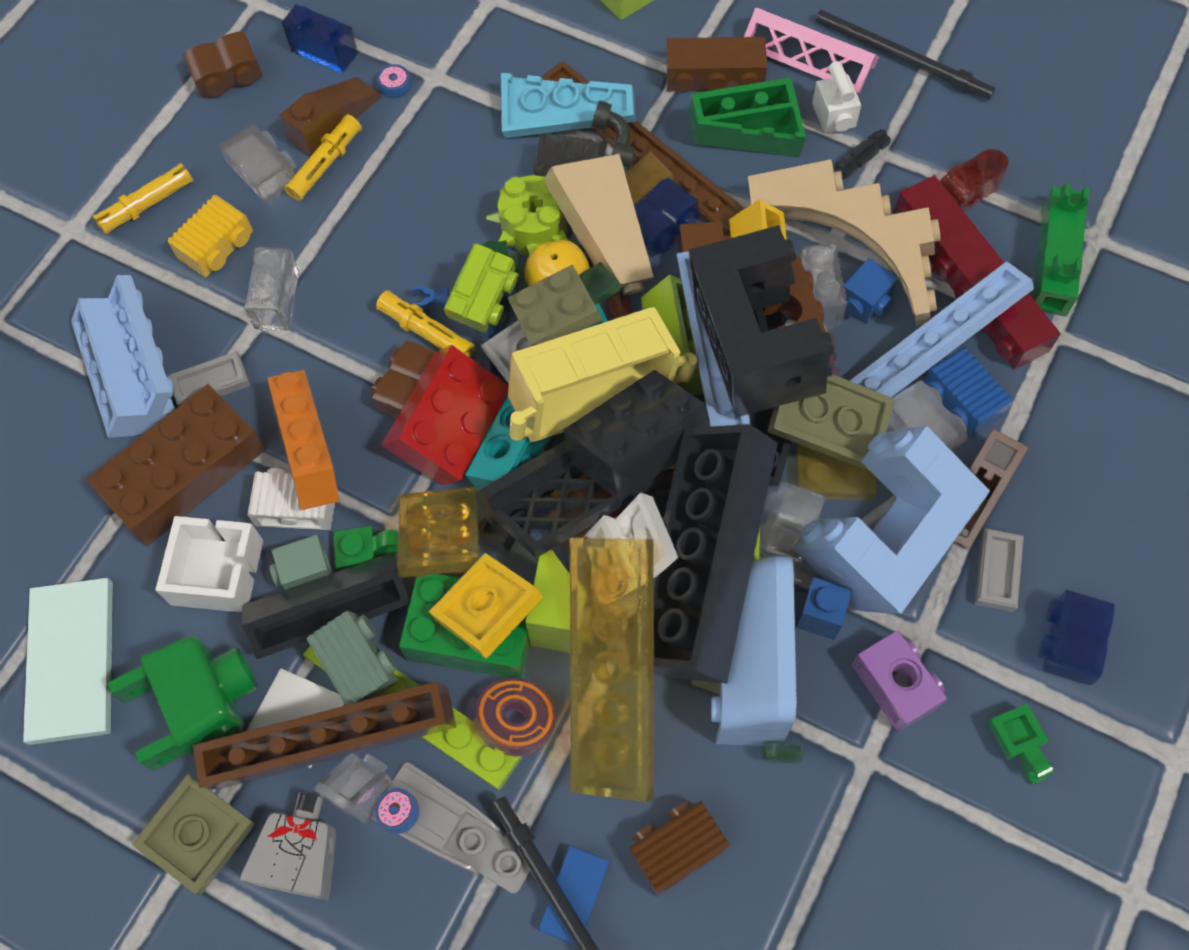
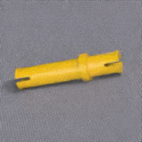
(324, 155)
(137, 202)
(413, 319)

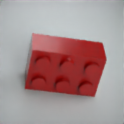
(446, 416)

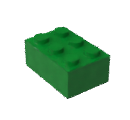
(431, 643)

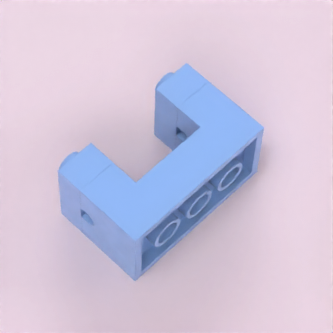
(896, 557)

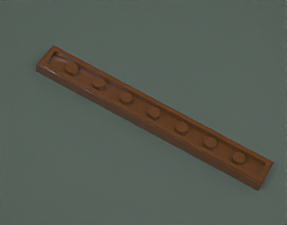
(713, 202)

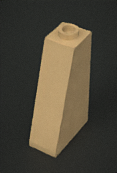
(603, 217)

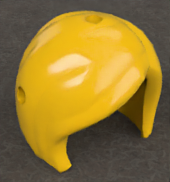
(540, 262)

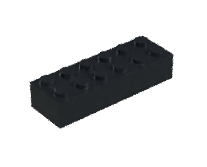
(714, 529)

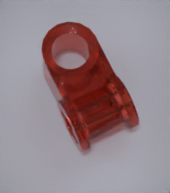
(976, 178)

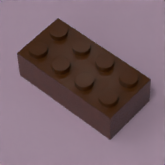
(176, 464)

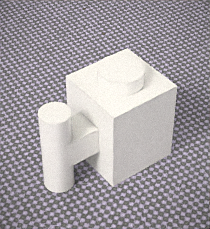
(836, 101)

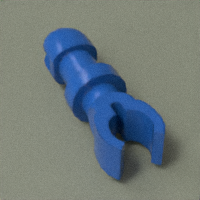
(432, 296)

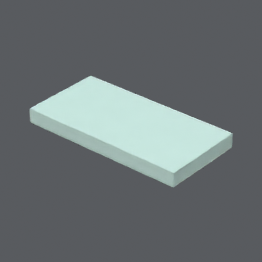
(68, 661)

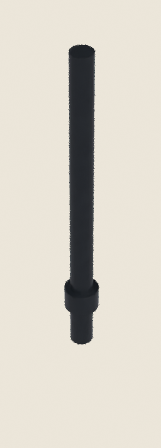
(961, 80)
(521, 839)

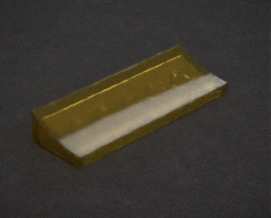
(612, 667)

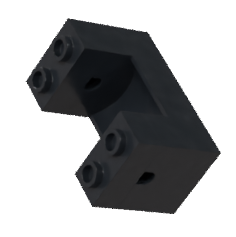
(757, 367)

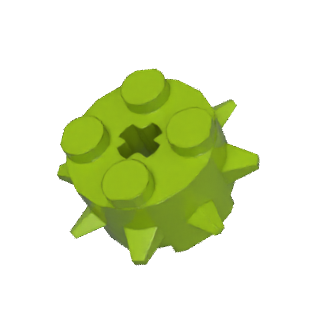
(528, 214)

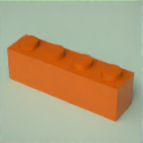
(303, 440)

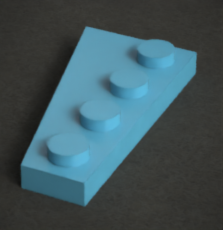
(555, 106)

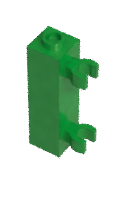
(1060, 250)

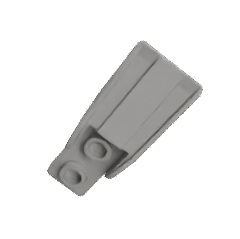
(459, 832)

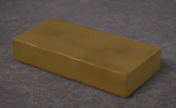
(645, 176)

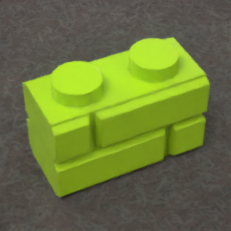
(480, 288)

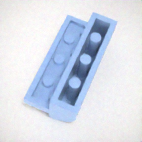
(122, 360)

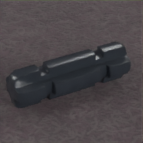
(863, 153)

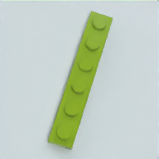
(459, 743)

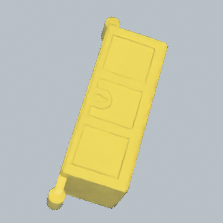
(580, 371)

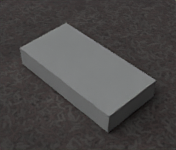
(223, 374)
(999, 570)

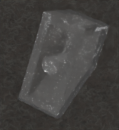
(355, 786)

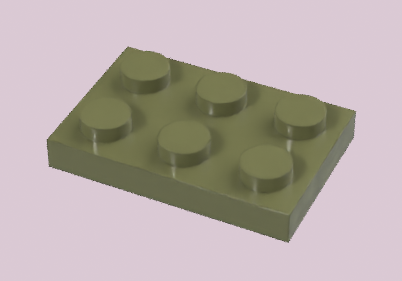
(835, 422)

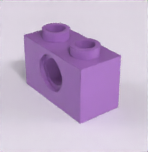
(900, 704)

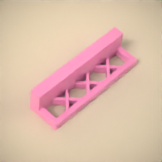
(814, 38)

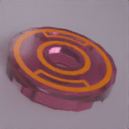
(521, 696)

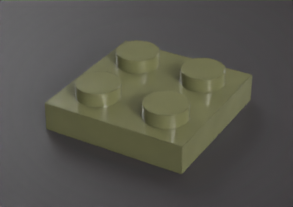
(554, 307)
(193, 835)

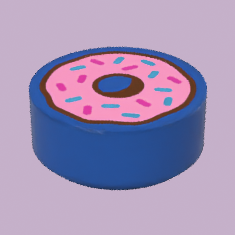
(394, 80)
(397, 810)

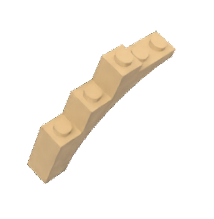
(900, 239)

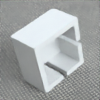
(208, 571)

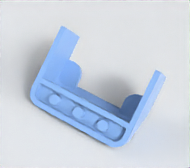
(761, 684)

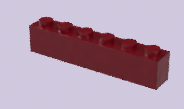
(966, 259)

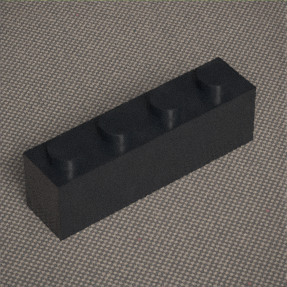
(298, 612)

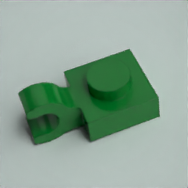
(362, 545)
(1022, 737)

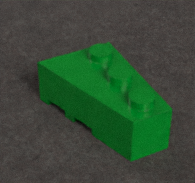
(749, 118)

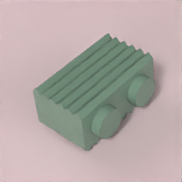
(353, 658)

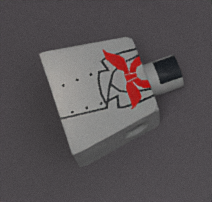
(294, 852)

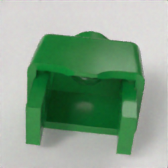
(193, 692)

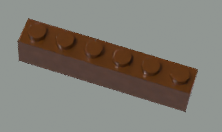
(324, 736)

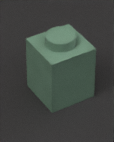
(300, 563)

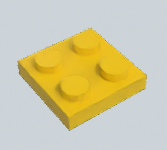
(486, 605)

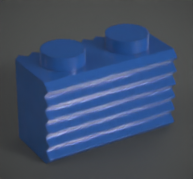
(968, 390)

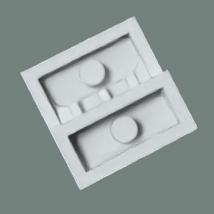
(640, 521)

